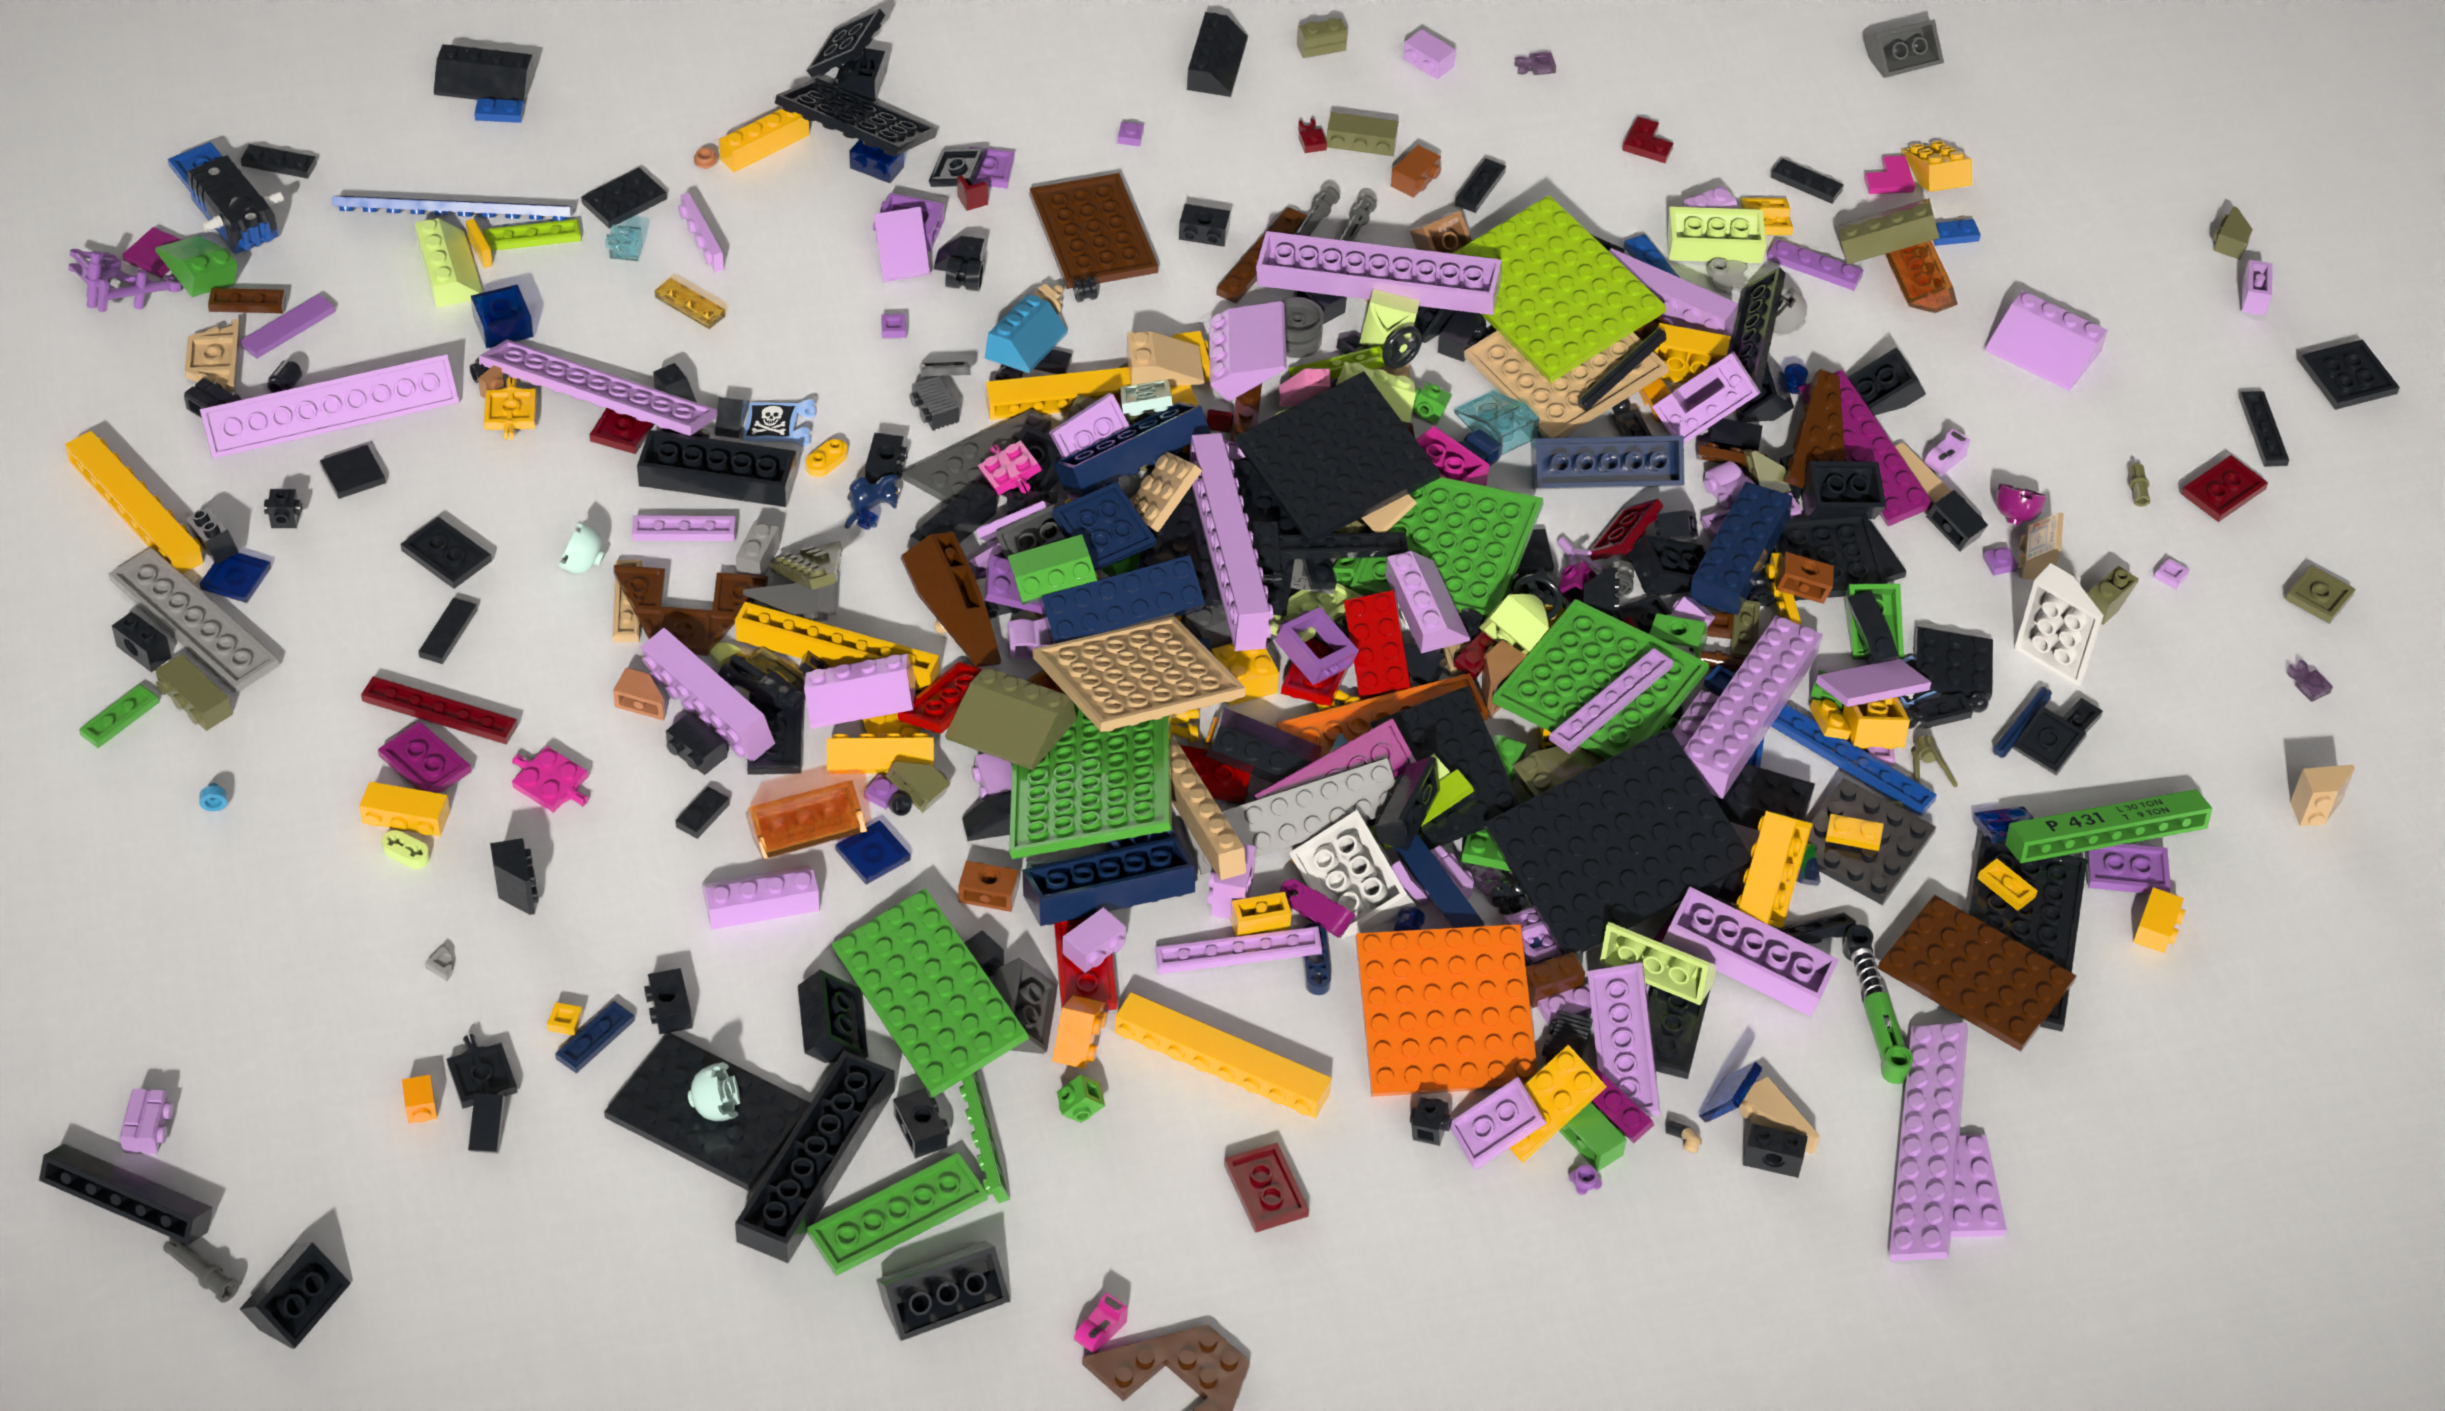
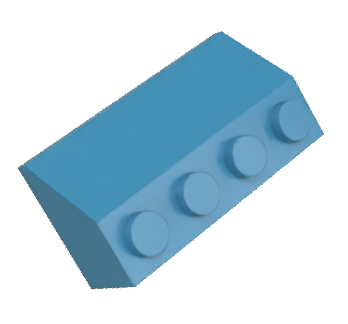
(1025, 334)

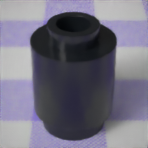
(284, 376)

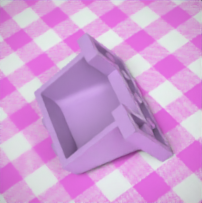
(1707, 398)

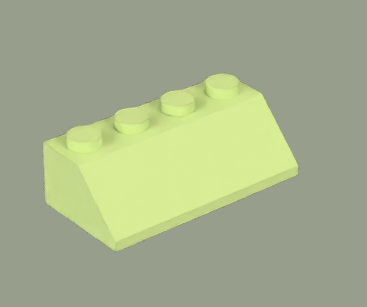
(1716, 233)
(447, 262)
(1662, 964)

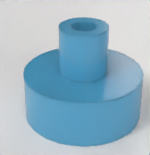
(213, 798)

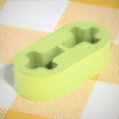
(404, 851)

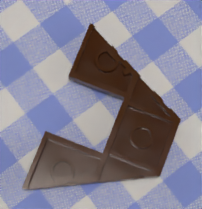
(692, 627)
(1195, 1355)

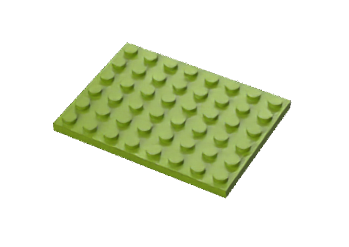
(1560, 289)

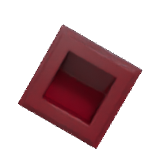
(1219, 420)

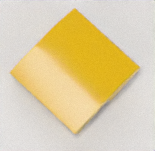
(1775, 213)

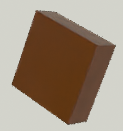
(1721, 626)

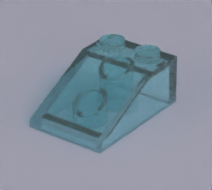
(1501, 418)

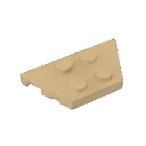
(214, 355)

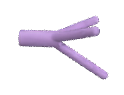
(1574, 553)

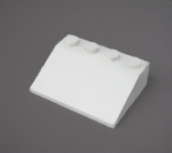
(2059, 625)
(1353, 871)

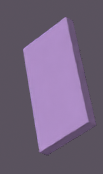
(1873, 682)

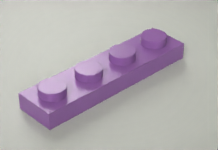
(1815, 264)

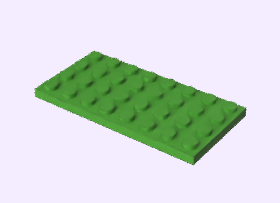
(929, 992)

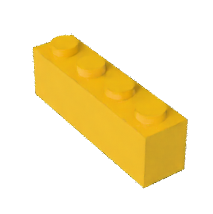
(762, 138)
(876, 755)

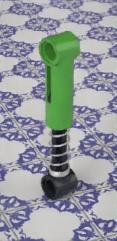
(1878, 1006)

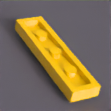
(1785, 602)

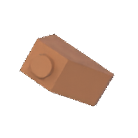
(639, 694)

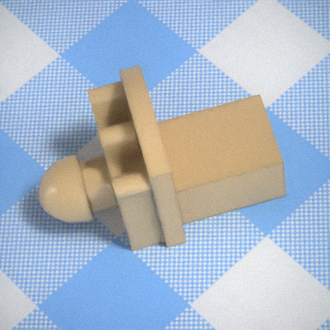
(1051, 295)

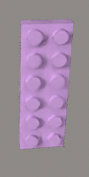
(1624, 1033)

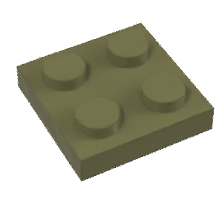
(2320, 594)

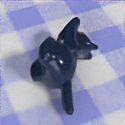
(868, 495)

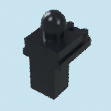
(1472, 621)

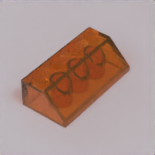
(1922, 278)
(806, 819)

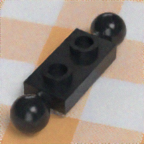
(1629, 421)
(1946, 709)

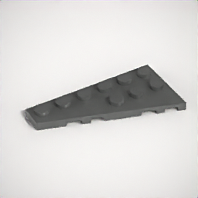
(957, 468)

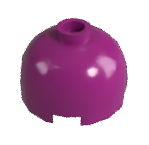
(2019, 503)

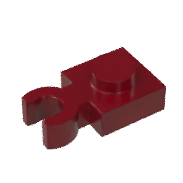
(1310, 138)

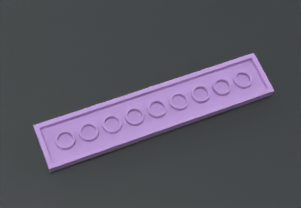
(598, 387)
(329, 406)
(1929, 1143)

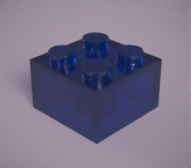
(501, 315)

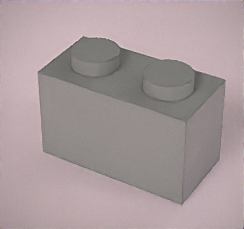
(758, 549)

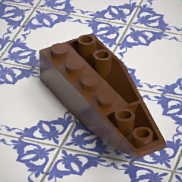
(952, 595)

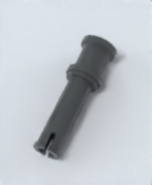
(1319, 209)
(1358, 217)
(209, 1275)

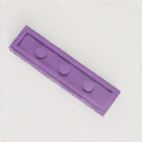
(287, 326)

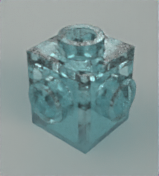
(624, 242)

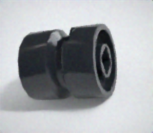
(972, 274)

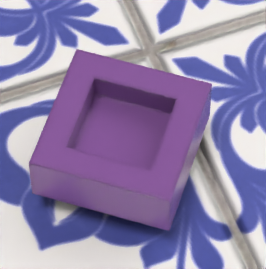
(1130, 133)
(893, 326)
(2000, 561)
(880, 791)

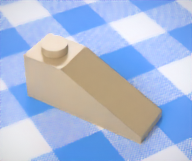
(1770, 1108)

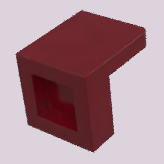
(973, 195)

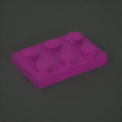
(424, 759)

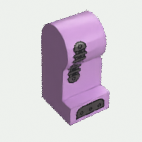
(1948, 452)

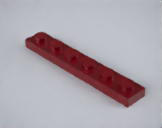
(439, 710)

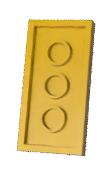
(1560, 1094)

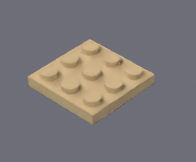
(1164, 489)

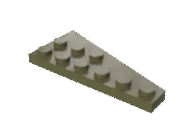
(811, 566)

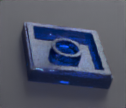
(236, 577)
(873, 852)
(1730, 1092)

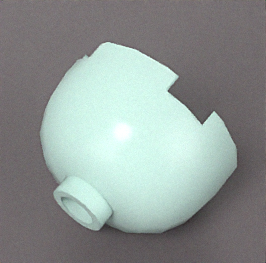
(582, 550)
(714, 1093)

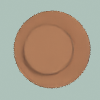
(705, 158)

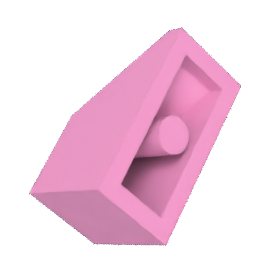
(1303, 386)

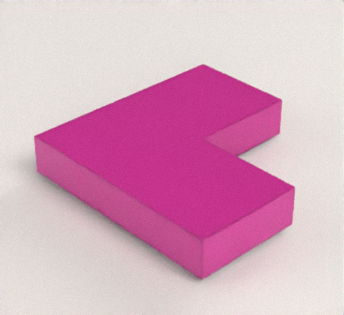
(1895, 179)

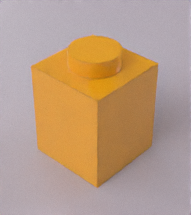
(419, 1099)

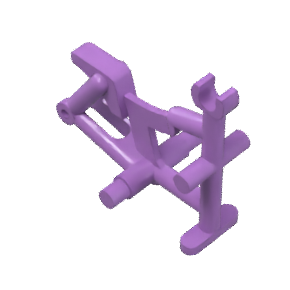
(97, 279)

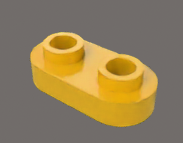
(826, 457)

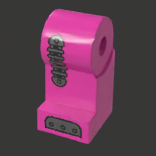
(1101, 1324)

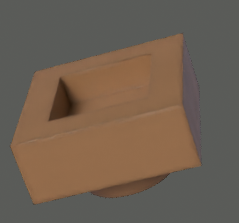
(491, 380)

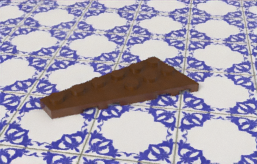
(1821, 429)

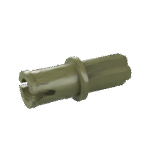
(2139, 485)

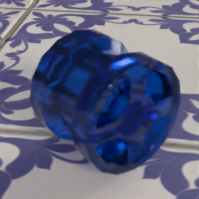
(1795, 377)
(1409, 919)

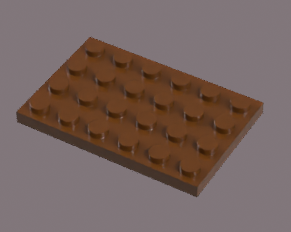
(1093, 230)
(1977, 972)

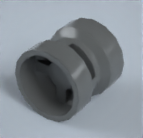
(1625, 572)

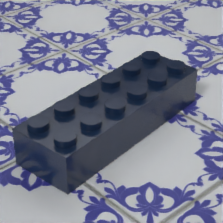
(1131, 448)
(1607, 462)
(1741, 548)
(1123, 600)
(1108, 880)

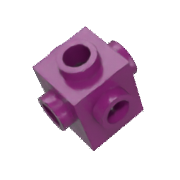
(1573, 580)

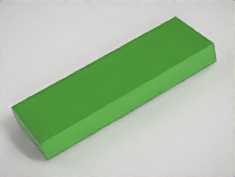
(119, 716)

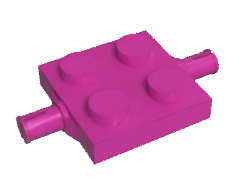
(1009, 468)
(550, 779)

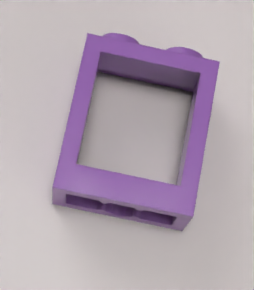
(931, 211)
(1301, 654)

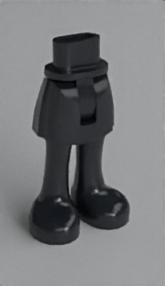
(772, 688)

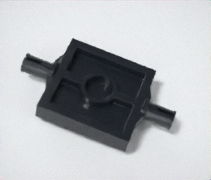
(481, 1071)

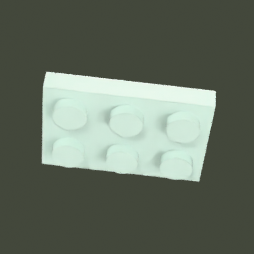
(1146, 396)

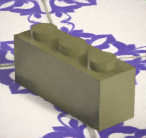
(1362, 134)
(193, 692)

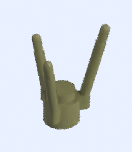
(1928, 752)

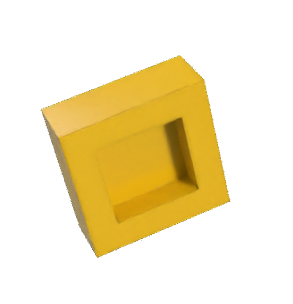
(564, 1018)

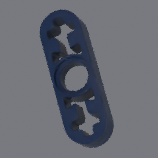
(1322, 967)

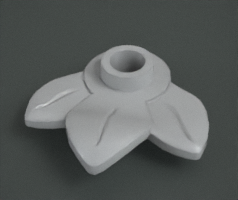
(1727, 274)

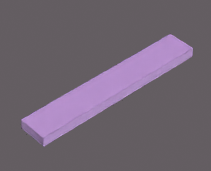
(1611, 700)
(1238, 950)

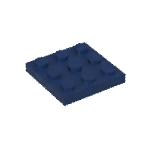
(1107, 524)

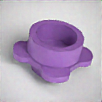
(1585, 1173)

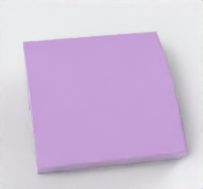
(1530, 928)

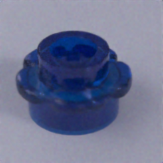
(866, 519)

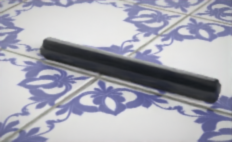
(1622, 369)

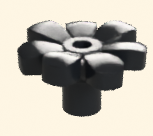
(1508, 898)

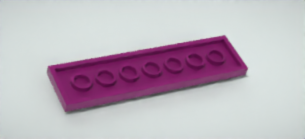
(1869, 443)

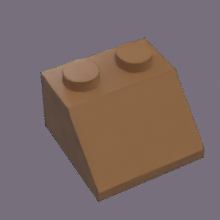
(1442, 234)
(1499, 665)

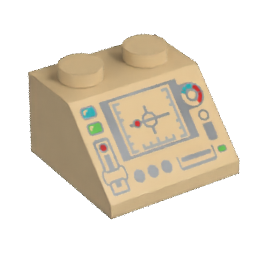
(2040, 546)
(2320, 793)

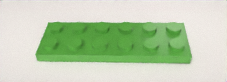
(897, 1213)

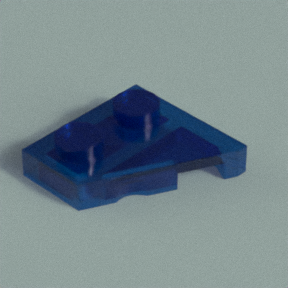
(1995, 823)

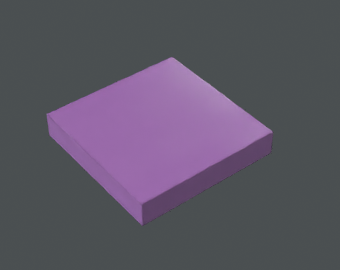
(996, 168)

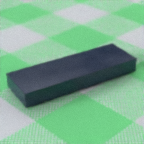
(595, 1037)

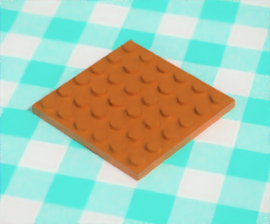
(1445, 1009)

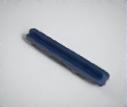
(2007, 740)

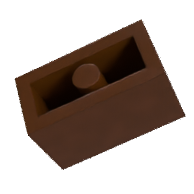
(1554, 977)

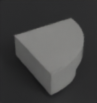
(441, 963)

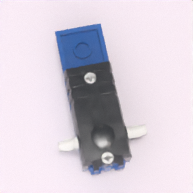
(226, 198)

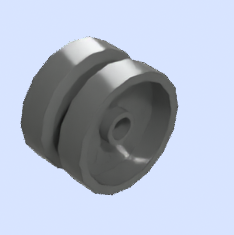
(1302, 326)

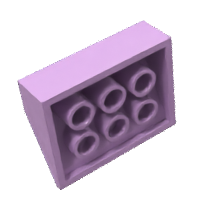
(2047, 340)
(1246, 347)

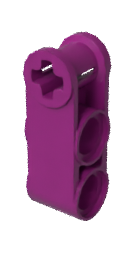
(1317, 907)

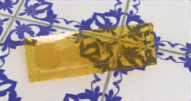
(690, 303)

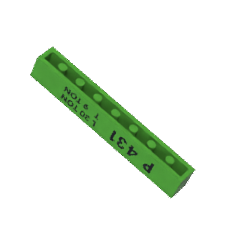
(2108, 826)

